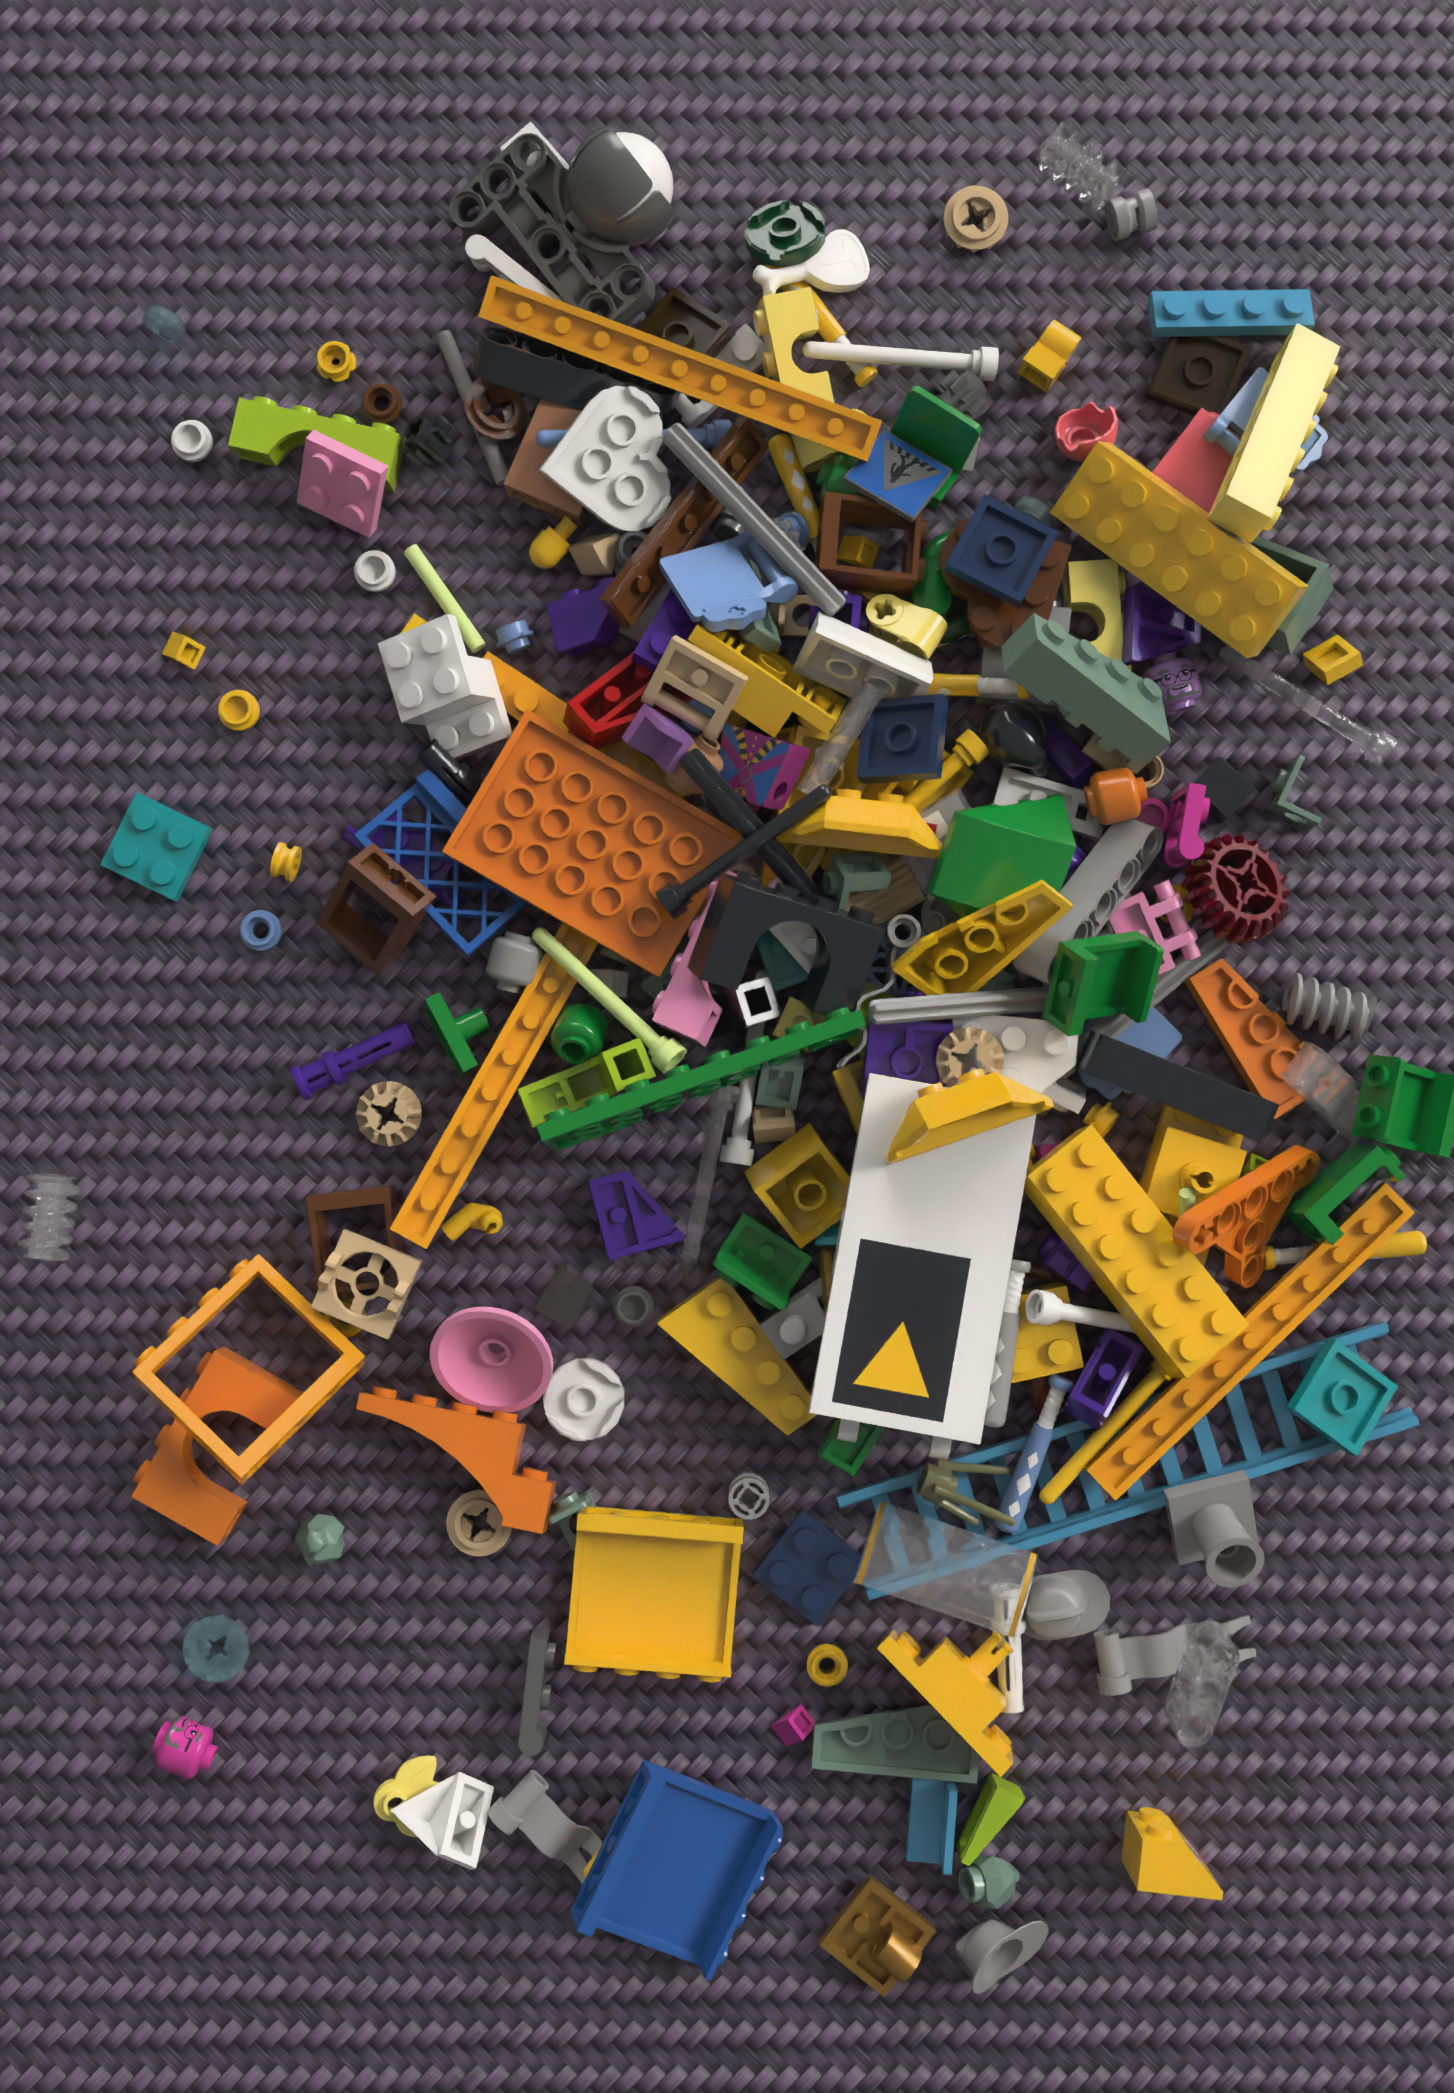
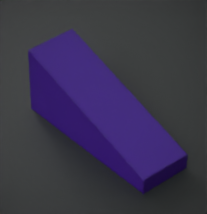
(1066, 757)

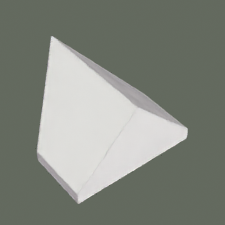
(450, 1818)

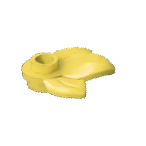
(410, 1780)

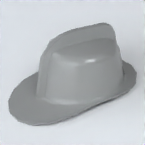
(1065, 1605)
(997, 1949)

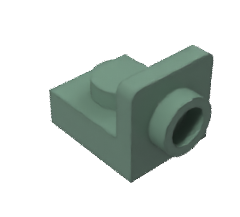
(854, 873)
(780, 1084)

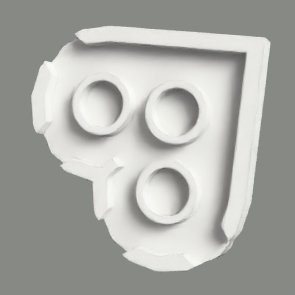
(612, 461)

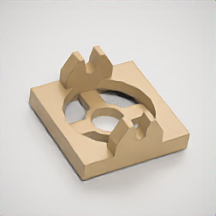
(348, 1246)

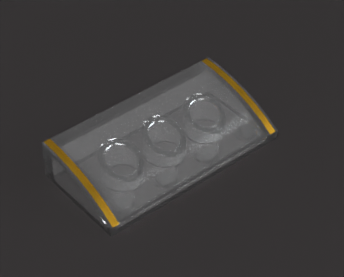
(947, 1569)

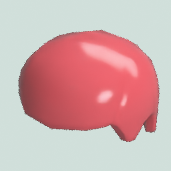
(1082, 428)

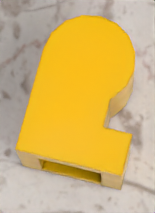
(1049, 355)

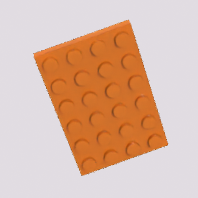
(588, 841)

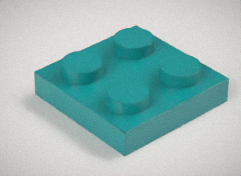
(156, 847)
(1342, 1397)

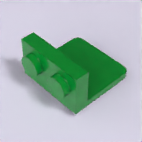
(938, 432)
(761, 1261)

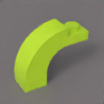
(600, 1075)

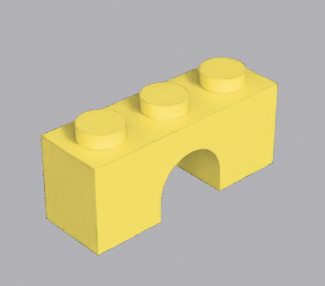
(782, 321)
(1096, 590)

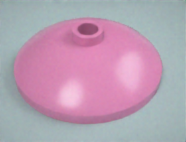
(486, 1373)

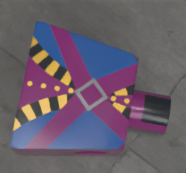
(760, 766)

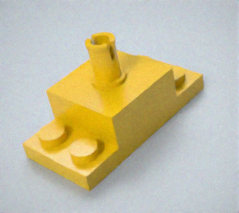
(771, 686)
(1189, 1155)
(958, 1689)

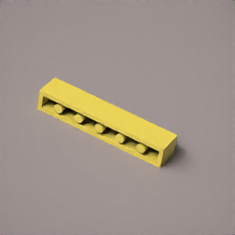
(1274, 435)

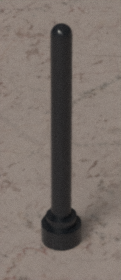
(678, 896)

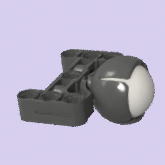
(612, 196)

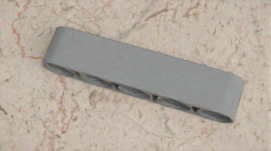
(1095, 891)

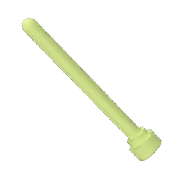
(665, 1052)

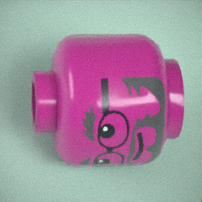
(184, 1747)

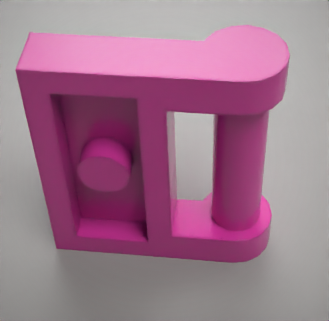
(1181, 838)

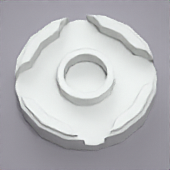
(584, 1399)

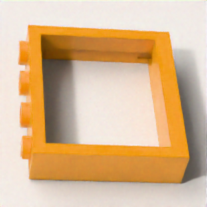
(295, 1416)

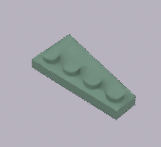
(895, 1743)

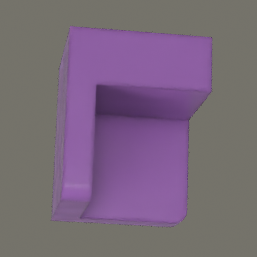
(658, 737)

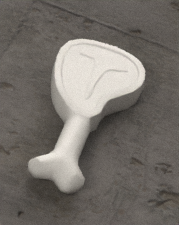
(836, 268)

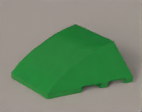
(1002, 851)

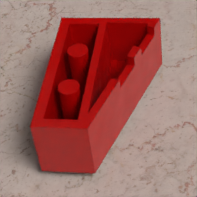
(610, 704)

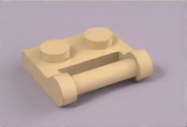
(699, 677)

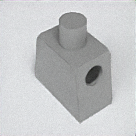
(797, 1323)

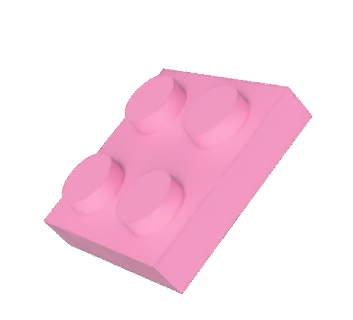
(341, 483)

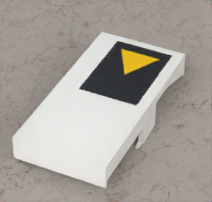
(920, 1277)

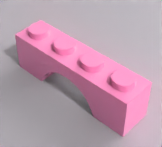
(687, 1003)

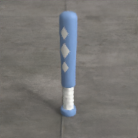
(1029, 1465)

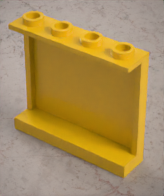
(654, 1593)

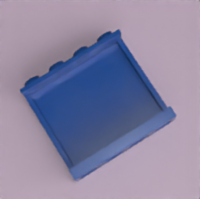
(678, 1867)

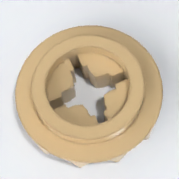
(981, 202)
(962, 1041)
(407, 1108)
(460, 1526)

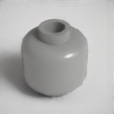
(513, 961)

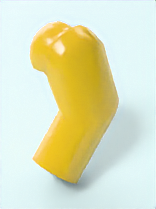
(473, 1216)

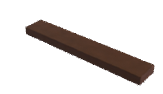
(680, 526)

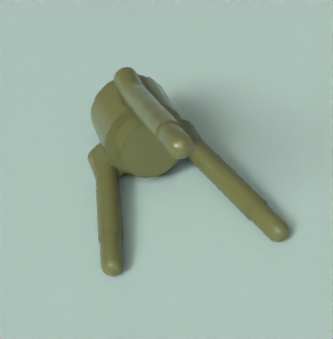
(940, 1487)

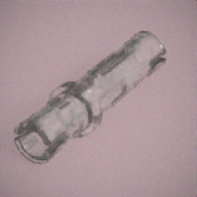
(844, 734)

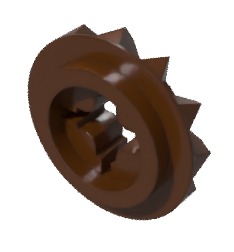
(510, 421)

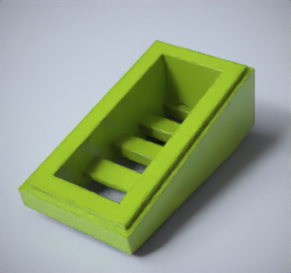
(992, 1810)

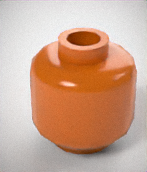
(1115, 795)

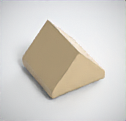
(595, 554)
(772, 1124)

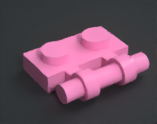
(1137, 915)

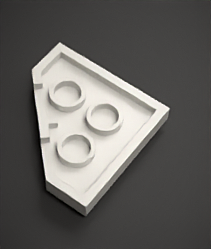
(1031, 1048)

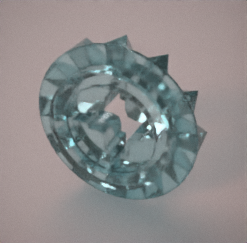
(197, 1648)

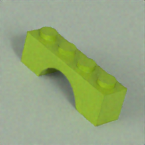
(269, 432)

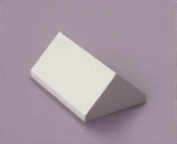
(845, 655)

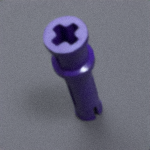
(330, 1063)

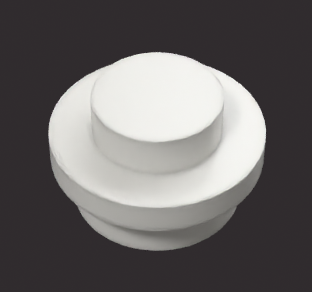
(192, 440)
(374, 571)

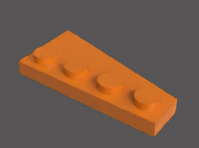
(1248, 1031)

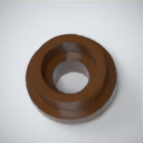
(379, 392)

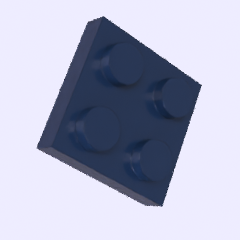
(1001, 551)
(903, 740)
(809, 1567)

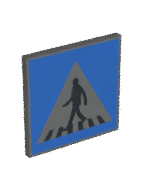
(898, 476)

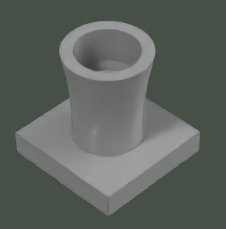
(1216, 1524)

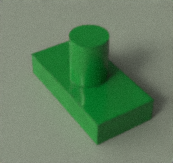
(455, 1032)

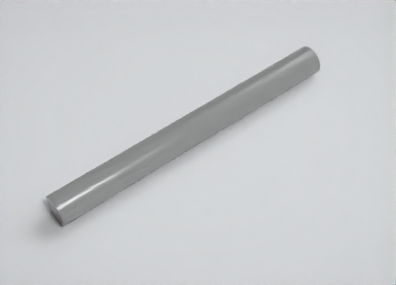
(463, 382)

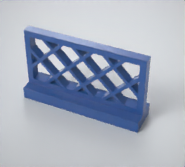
(447, 813)

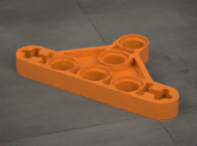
(1246, 1213)

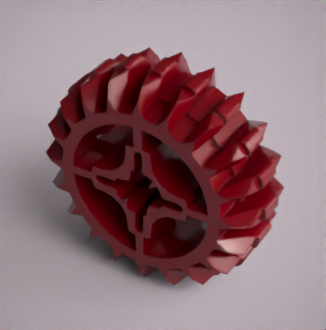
(1226, 892)

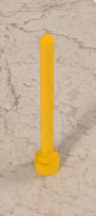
(967, 751)
(1101, 1437)

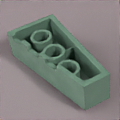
(1089, 689)

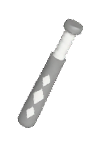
(1006, 1347)

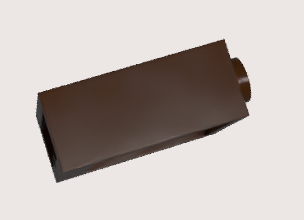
(866, 511)
(407, 901)
(317, 1211)

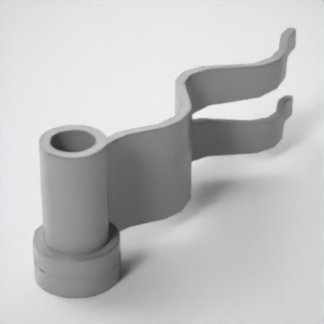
(911, 931)
(1148, 1656)
(544, 1823)

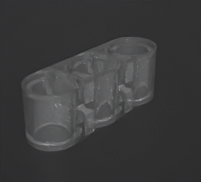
(1324, 1087)
(1201, 1683)

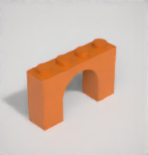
(173, 1480)

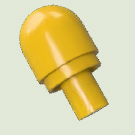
(551, 544)

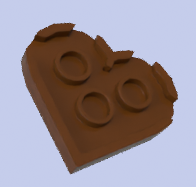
(993, 618)

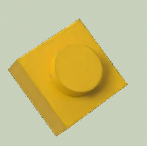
(1332, 659)

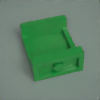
(1102, 979)
(1406, 1107)
(1314, 1203)

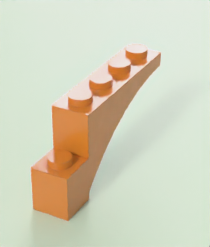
(483, 1445)

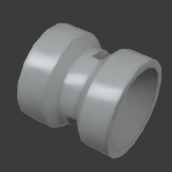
(1131, 214)
(746, 1488)

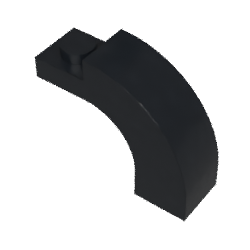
(742, 1009)

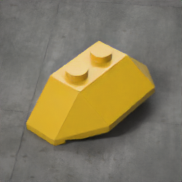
(866, 826)
(962, 1112)

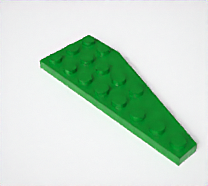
(721, 1070)

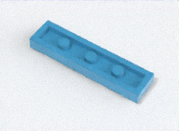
(1229, 312)

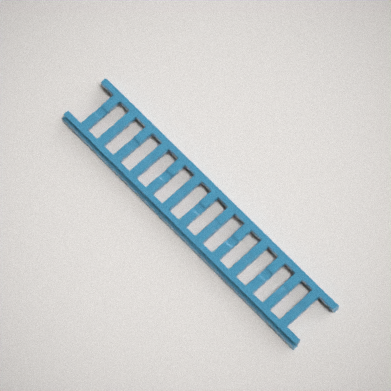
(1137, 1499)

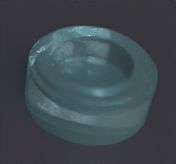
(164, 323)
(1035, 509)

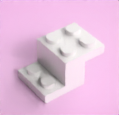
(445, 688)

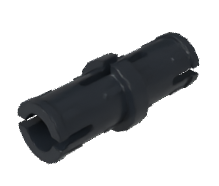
(453, 775)

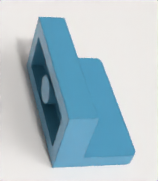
(931, 1822)

